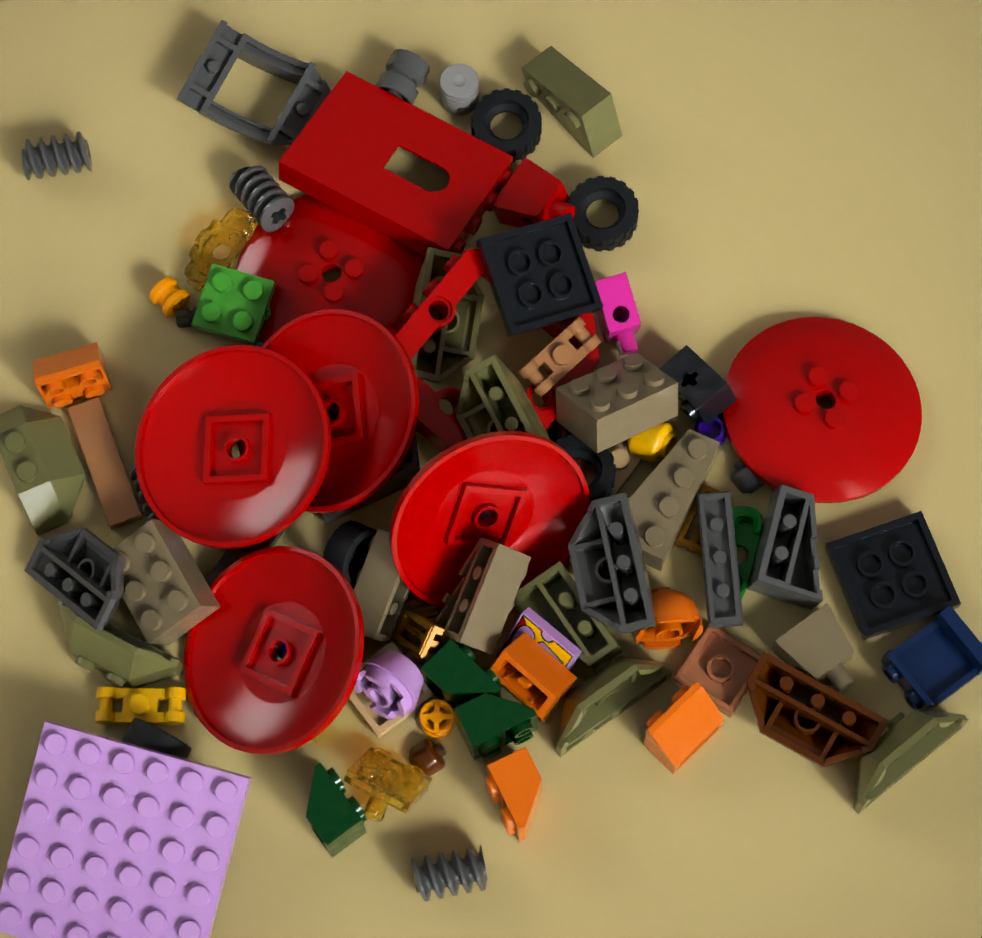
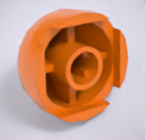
(675, 618)

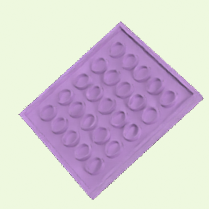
(119, 841)

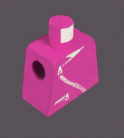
(620, 304)

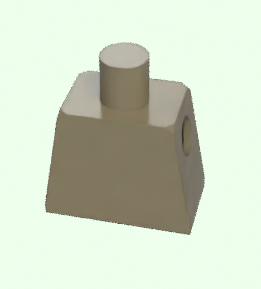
(818, 648)

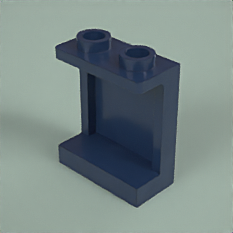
(935, 661)

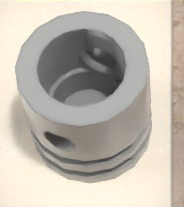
(459, 89)

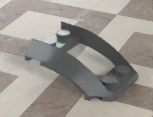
(216, 63)

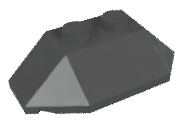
(611, 566)
(80, 574)

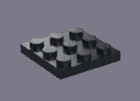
(539, 275)
(892, 575)

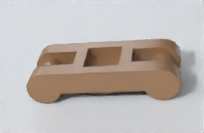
(559, 356)

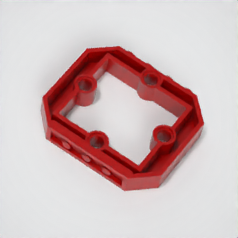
(461, 273)

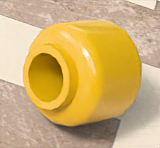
(653, 443)

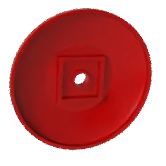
(374, 269)
(377, 395)
(189, 439)
(818, 450)
(521, 476)
(232, 654)

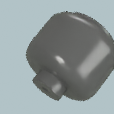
(745, 479)

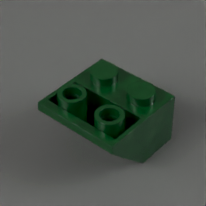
(456, 677)
(492, 723)
(332, 815)

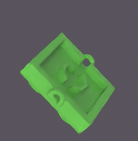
(234, 304)

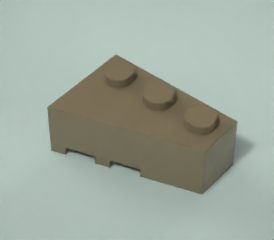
(380, 590)
(483, 596)

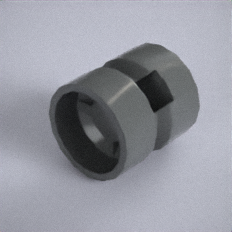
(404, 74)

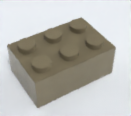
(616, 402)
(163, 584)

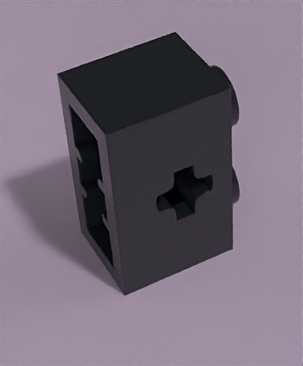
(700, 388)

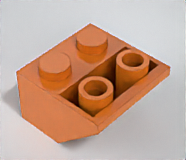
(71, 376)
(533, 675)
(683, 728)
(517, 788)

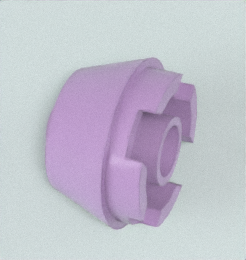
(390, 683)

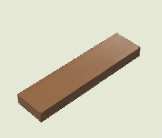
(105, 463)

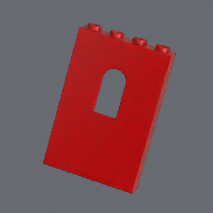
(351, 140)

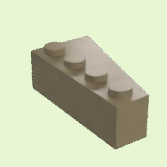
(668, 494)

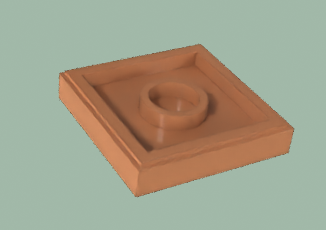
(720, 666)

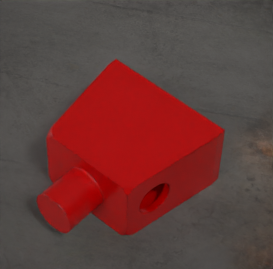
(531, 197)

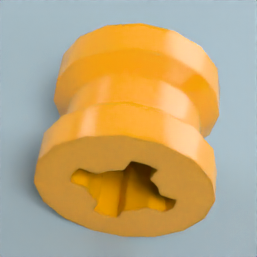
(169, 296)
(437, 711)

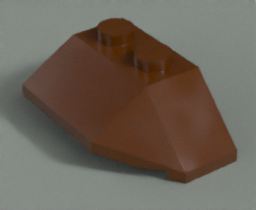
(810, 715)

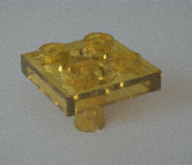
(386, 782)

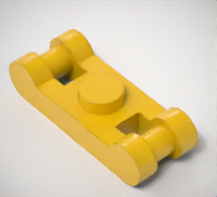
(140, 704)

